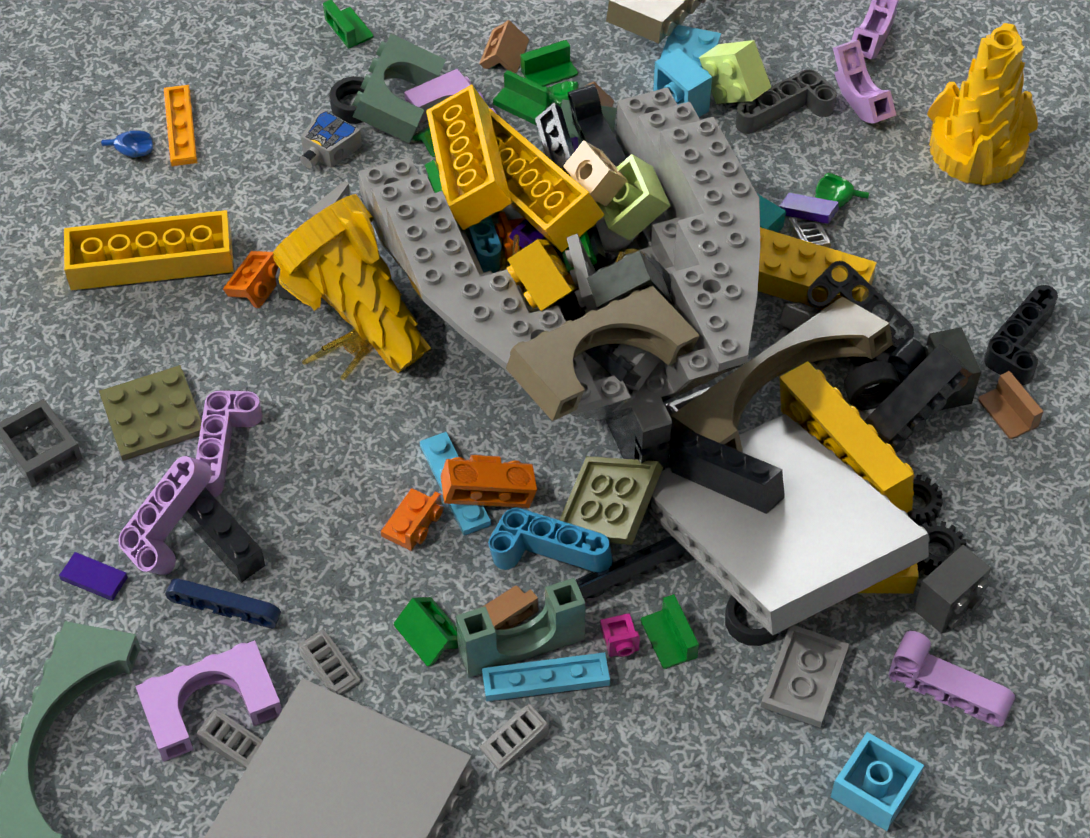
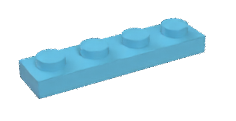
(437, 450)
(545, 676)

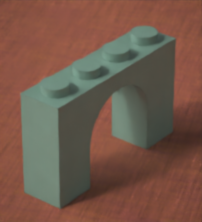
(378, 104)
(555, 627)

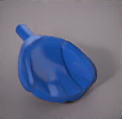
(131, 143)

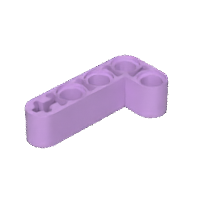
(220, 414)
(160, 512)
(949, 682)

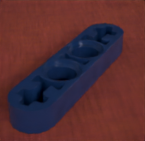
(223, 603)

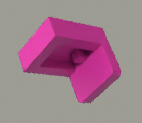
(620, 635)

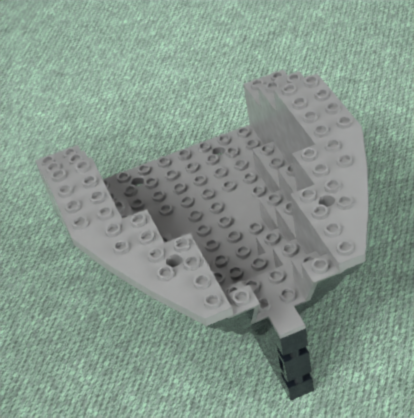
(702, 241)

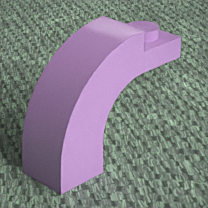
(876, 26)
(857, 87)

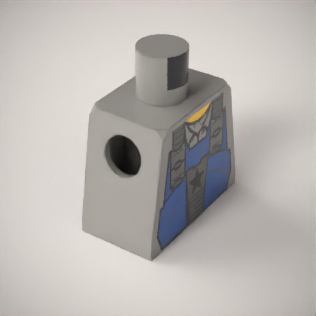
(328, 140)

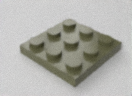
(151, 412)
(612, 496)

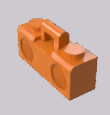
(488, 482)

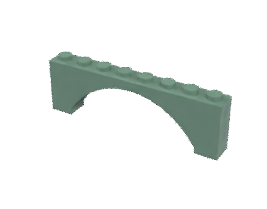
(79, 661)

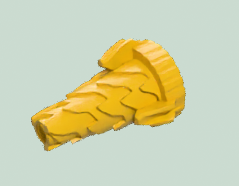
(986, 124)
(340, 261)

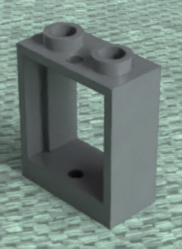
(39, 467)

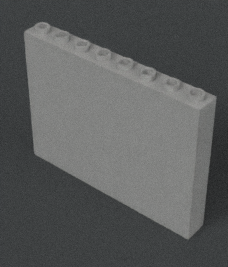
(807, 551)
(343, 775)

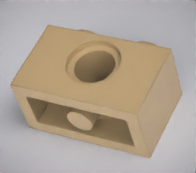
(595, 173)

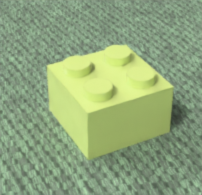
(735, 72)
(637, 201)

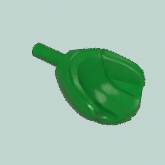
(560, 91)
(837, 189)

